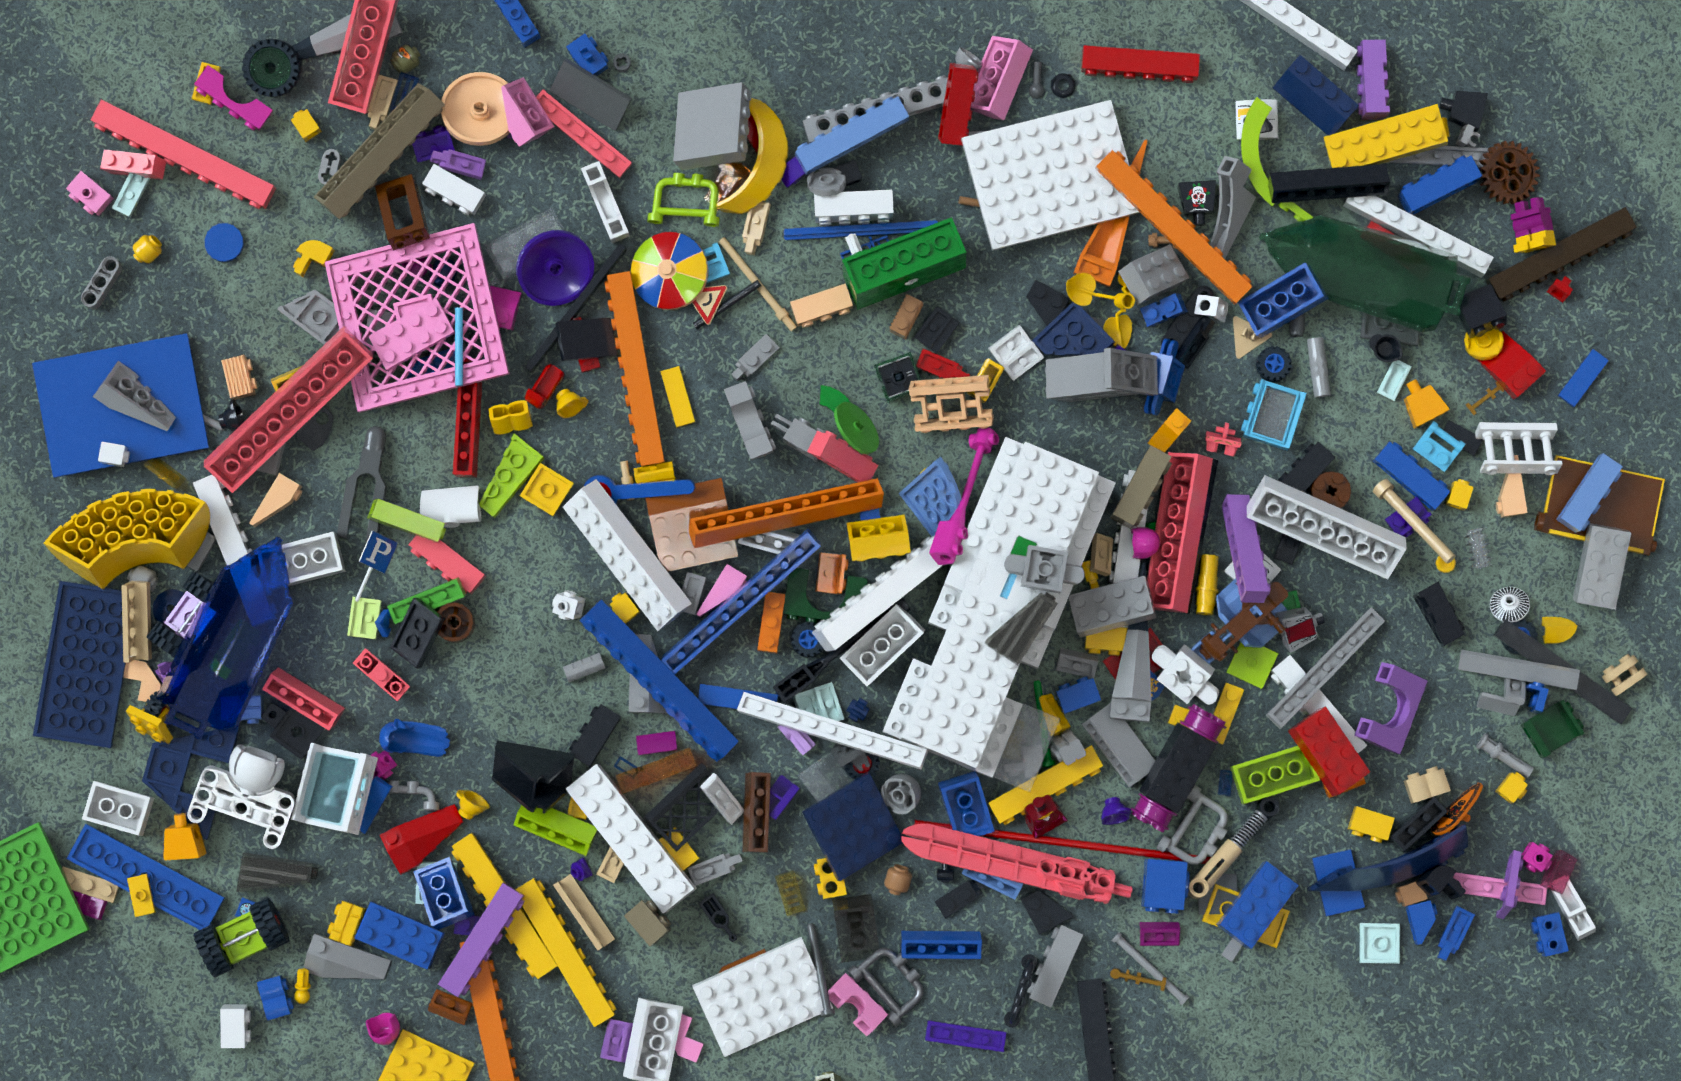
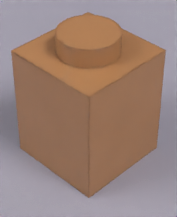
(1410, 894)

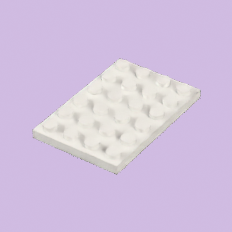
(761, 996)

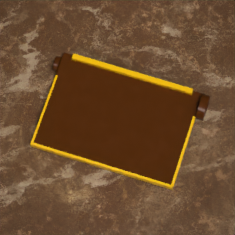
(1629, 505)

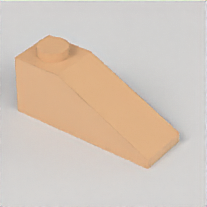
(279, 496)
(1512, 497)

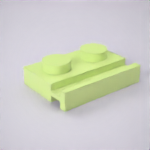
(363, 618)

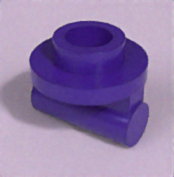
(580, 870)

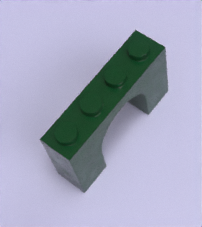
(796, 601)

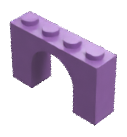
(1408, 691)

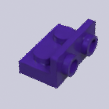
(436, 139)
(1400, 526)

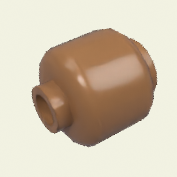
(898, 879)

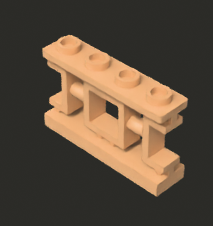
(948, 389)

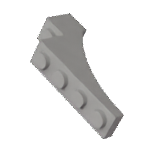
(1233, 203)

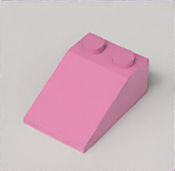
(524, 112)

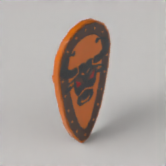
(1457, 810)

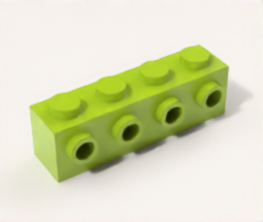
(556, 826)

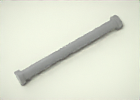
(1149, 967)

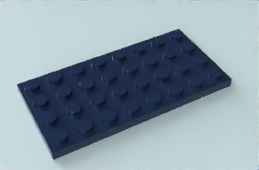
(83, 667)

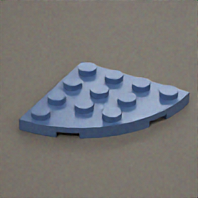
(932, 495)

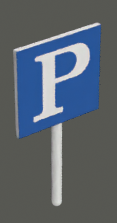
(376, 555)

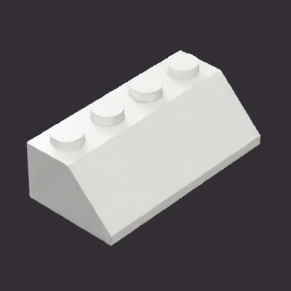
(882, 644)
(652, 1041)

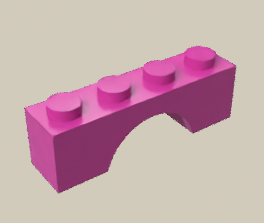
(211, 84)

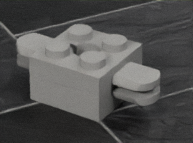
(799, 434)
(1044, 569)

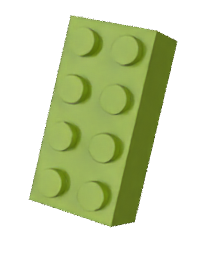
(1272, 774)

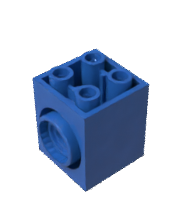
(1164, 885)

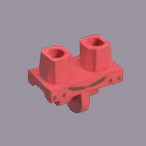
(1213, 439)

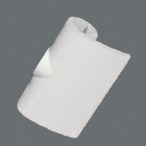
(451, 505)

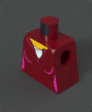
(1043, 815)

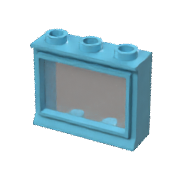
(1273, 414)

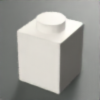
(113, 454)

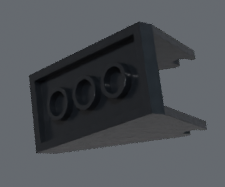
(532, 774)

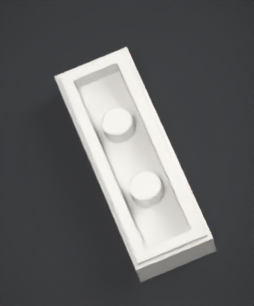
(722, 798)

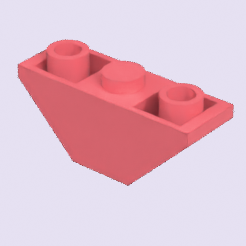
(381, 674)

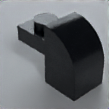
(1439, 880)

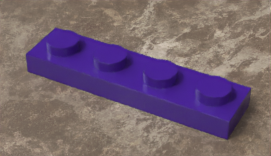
(965, 1036)

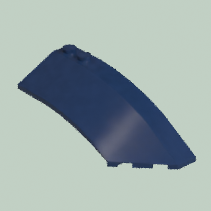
(1398, 869)

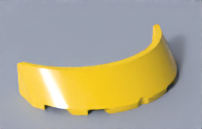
(769, 163)

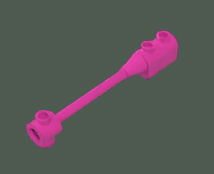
(950, 533)

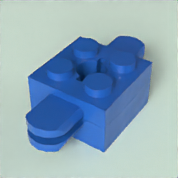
(1168, 377)

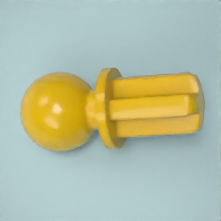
(302, 994)

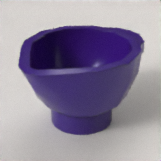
(1114, 812)

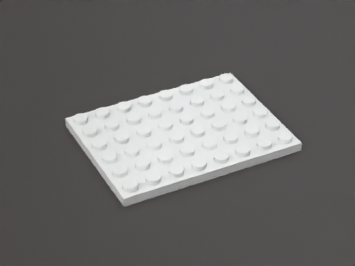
(1043, 175)

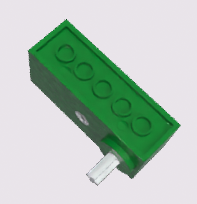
(902, 262)

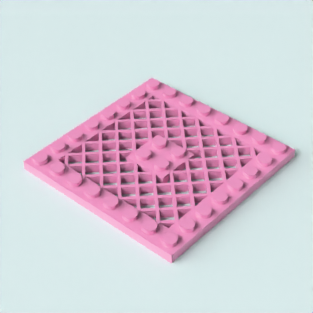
(479, 292)

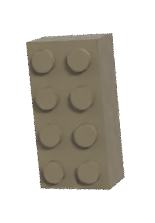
(1141, 486)
(648, 922)

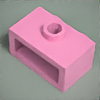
(89, 193)

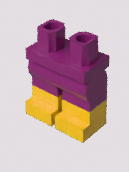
(1532, 226)

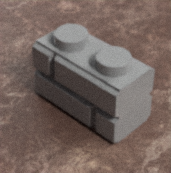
(1067, 747)

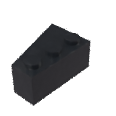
(1439, 614)

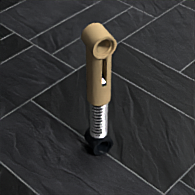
(1232, 848)

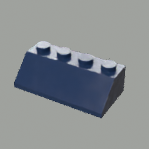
(1315, 96)

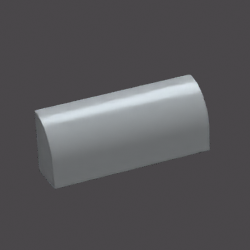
(1120, 746)

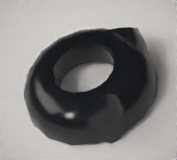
(1063, 93)

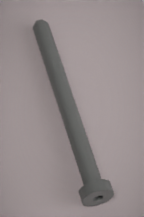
(827, 1011)

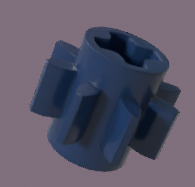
(858, 709)

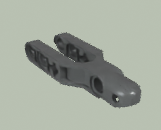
(369, 464)

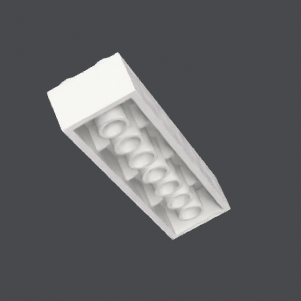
(1326, 527)
(627, 555)
(876, 597)
(631, 838)

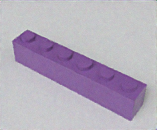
(1245, 550)
(481, 939)

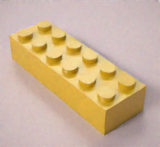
(1387, 139)

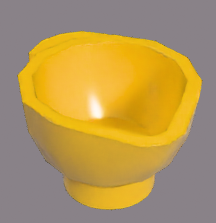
(569, 403)
(471, 803)

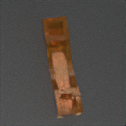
(656, 771)

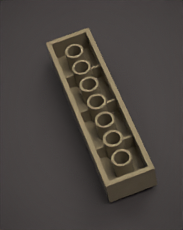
(379, 151)

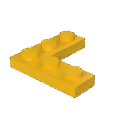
(1224, 710)

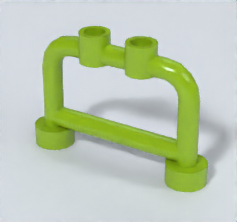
(679, 180)

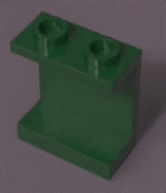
(1552, 728)

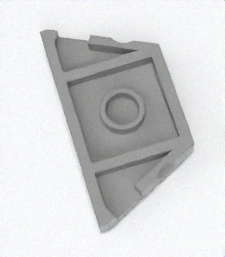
(314, 315)

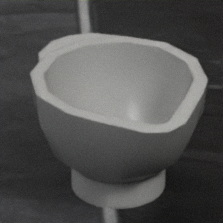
(965, 57)

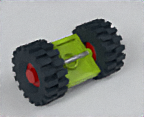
(241, 937)

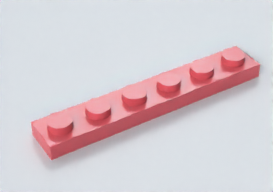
(583, 135)

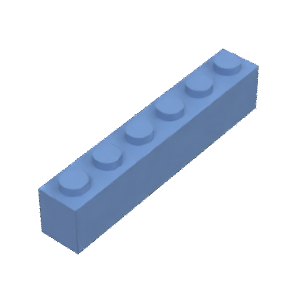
(851, 135)

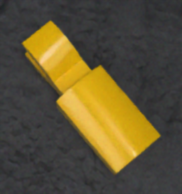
(1090, 577)

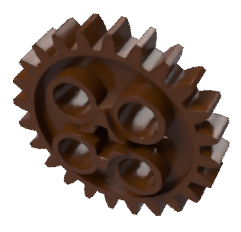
(1517, 158)

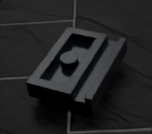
(936, 330)

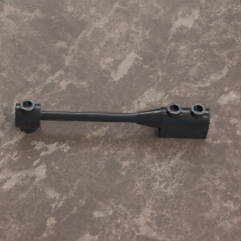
(807, 674)

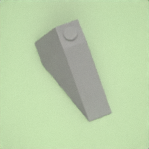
(128, 396)
(639, 698)
(337, 960)

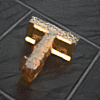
(728, 179)

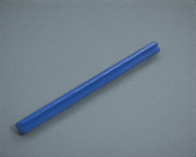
(859, 230)

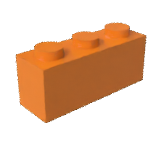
(771, 622)

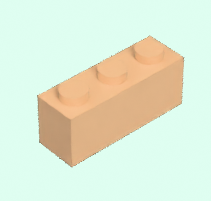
(821, 305)

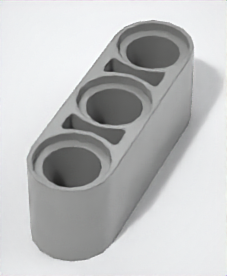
(101, 273)

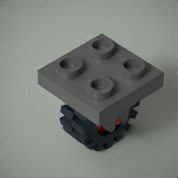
(855, 761)

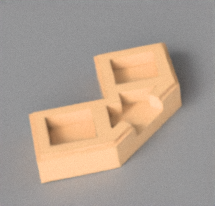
(142, 672)

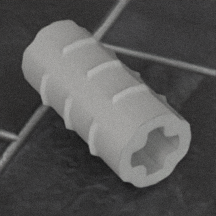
(584, 667)

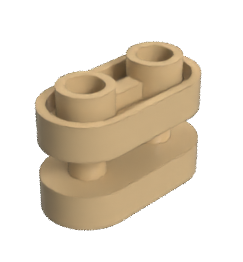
(1626, 663)

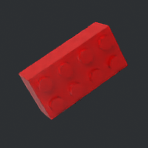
(1329, 751)

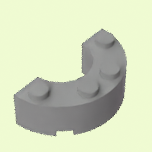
(749, 421)

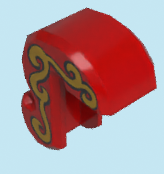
(544, 386)

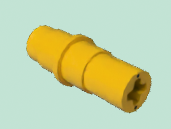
(1207, 585)

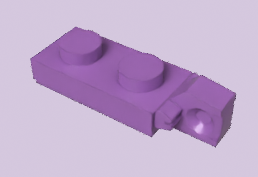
(459, 163)

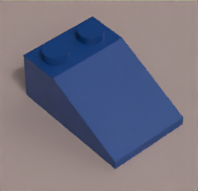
(966, 804)
(443, 894)

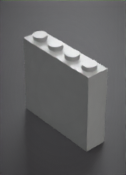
(712, 126)

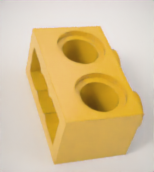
(825, 878)

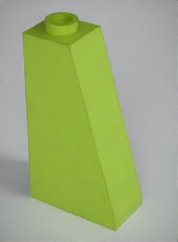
(406, 520)

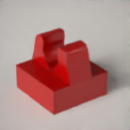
(1560, 289)

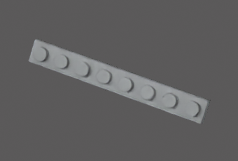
(1325, 668)

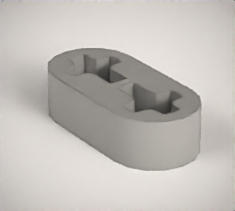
(325, 165)

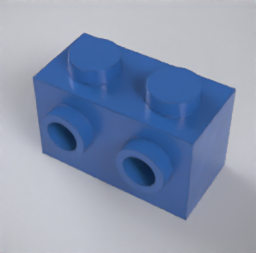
(1550, 934)

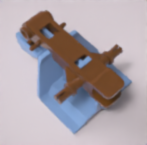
(1248, 622)

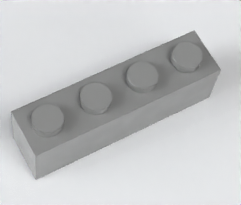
(1055, 965)

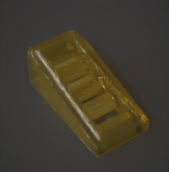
(783, 877)

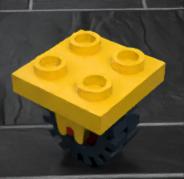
(151, 719)

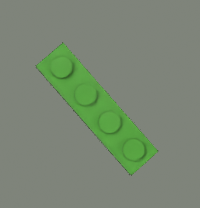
(432, 597)

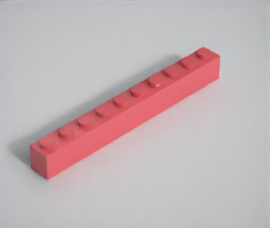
(183, 154)

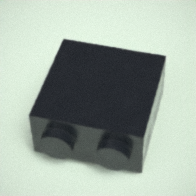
(1482, 312)

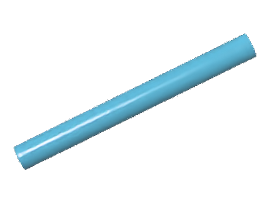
(458, 346)

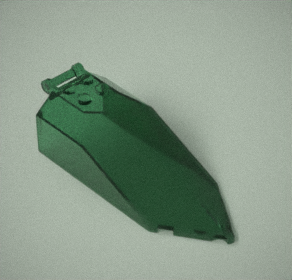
(1372, 270)

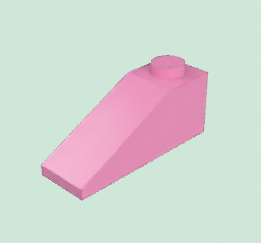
(726, 585)

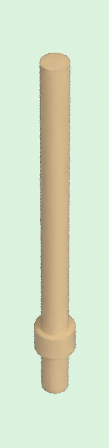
(781, 313)

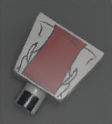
(1299, 627)

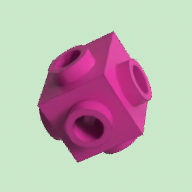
(384, 765)
(1529, 857)

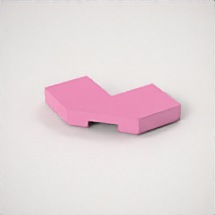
(685, 1046)

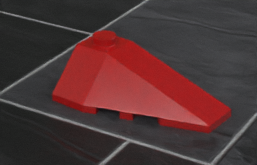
(415, 839)

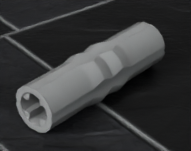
(1318, 367)

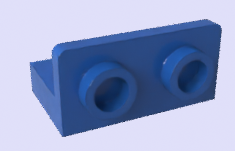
(1538, 700)

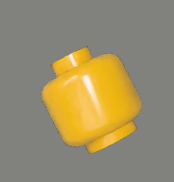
(147, 249)

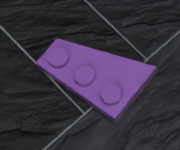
(1513, 882)

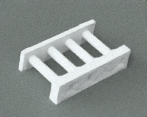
(1525, 432)

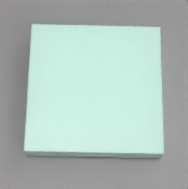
(1379, 943)

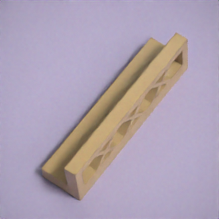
(136, 621)
(584, 912)

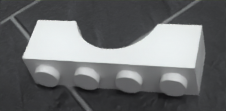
(605, 202)

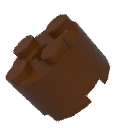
(1336, 482)
(466, 622)

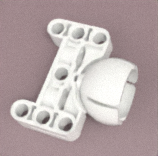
(251, 779)

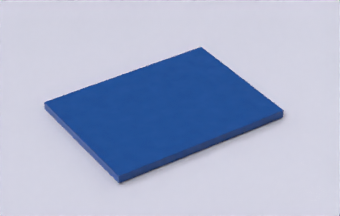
(79, 423)

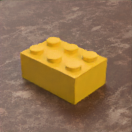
(878, 538)

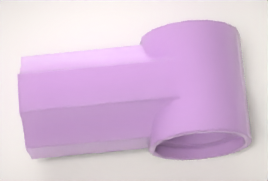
(801, 740)

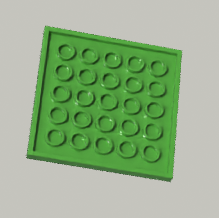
(34, 898)

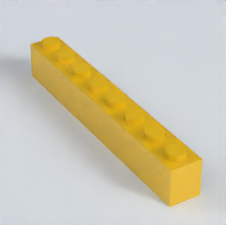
(488, 881)
(565, 954)

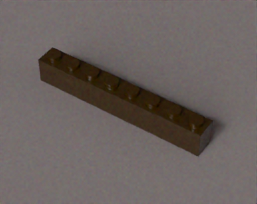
(1565, 252)

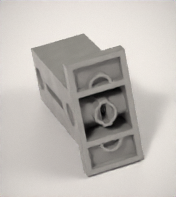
(1101, 375)

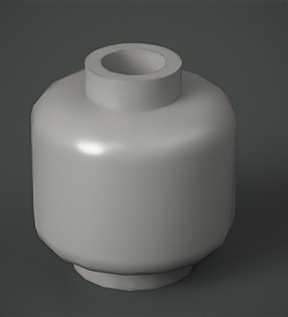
(143, 574)

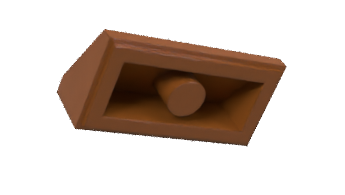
(450, 1007)

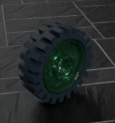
(286, 64)

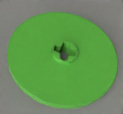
(856, 428)

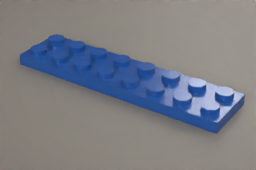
(169, 889)

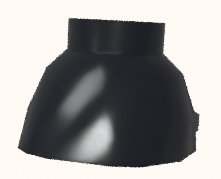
(1386, 347)
(232, 416)

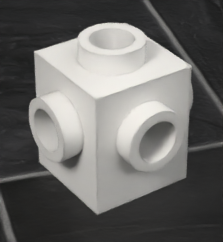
(568, 605)

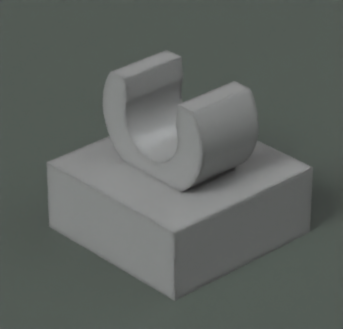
(1465, 136)

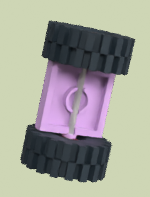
(181, 616)

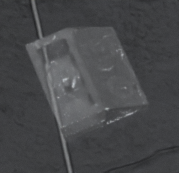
(824, 777)

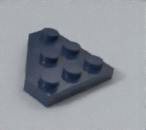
(1073, 334)

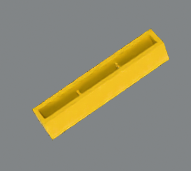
(1047, 783)

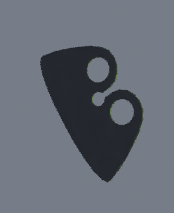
(313, 433)

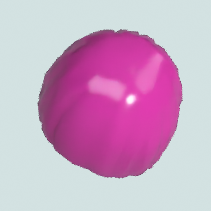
(1144, 542)
(383, 1028)

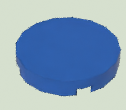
(224, 242)

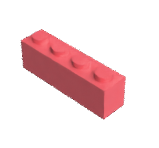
(841, 457)
(448, 561)
(303, 698)

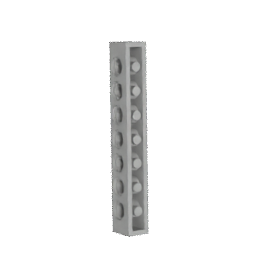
(928, 102)

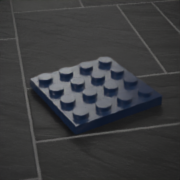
(853, 826)

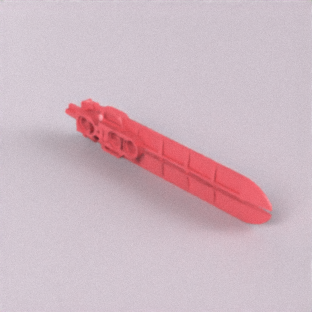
(1013, 863)

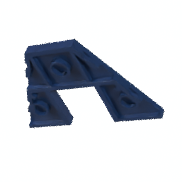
(169, 765)

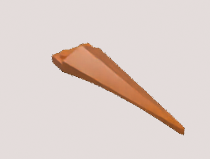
(1104, 247)

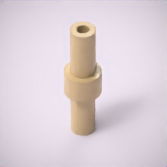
(626, 479)

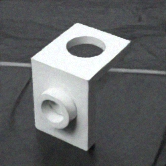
(1217, 309)

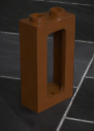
(411, 234)

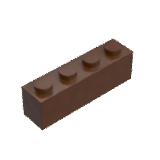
(756, 812)

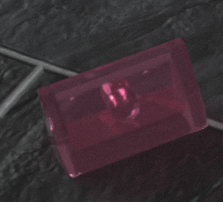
(1559, 872)

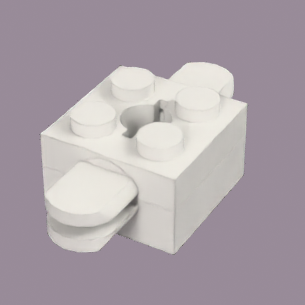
(1185, 674)

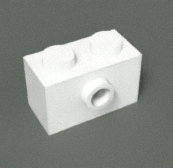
(234, 1025)

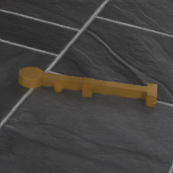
(1490, 393)
(1116, 973)

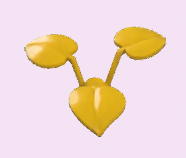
(1080, 291)

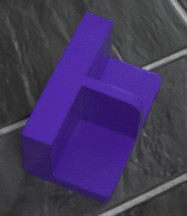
(780, 796)

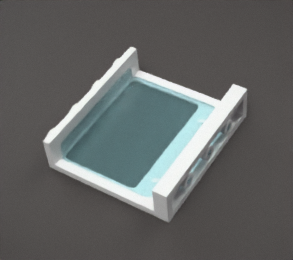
(334, 788)

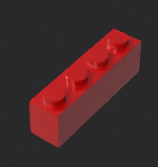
(957, 103)

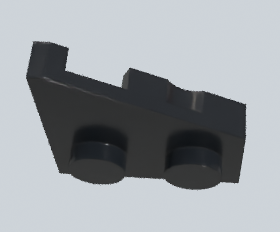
(1046, 301)

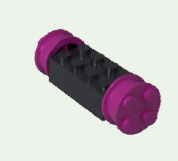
(1178, 768)

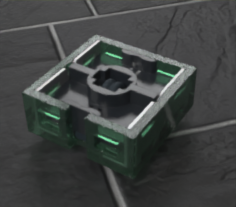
(896, 376)

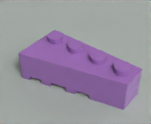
(1373, 80)

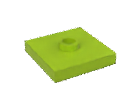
(1252, 664)

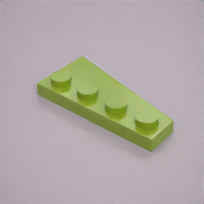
(515, 468)

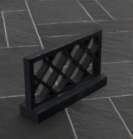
(672, 799)

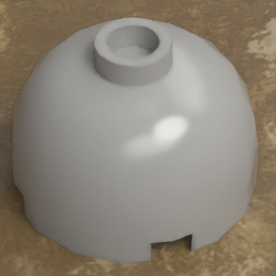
(901, 793)

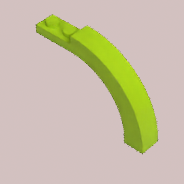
(1250, 155)

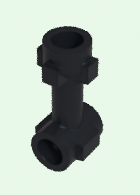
(945, 874)

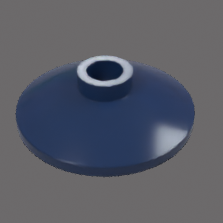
(163, 600)

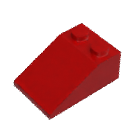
(1513, 368)

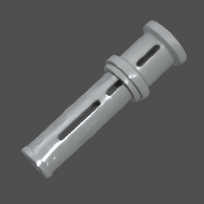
(1497, 751)

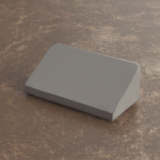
(1077, 663)
(1496, 704)

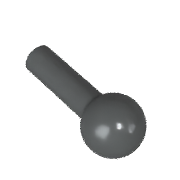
(1036, 89)

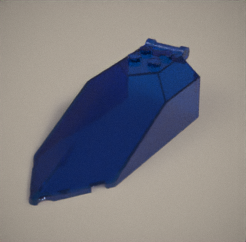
(229, 642)

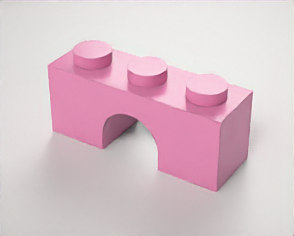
(869, 1012)

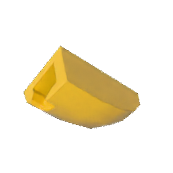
(1557, 629)

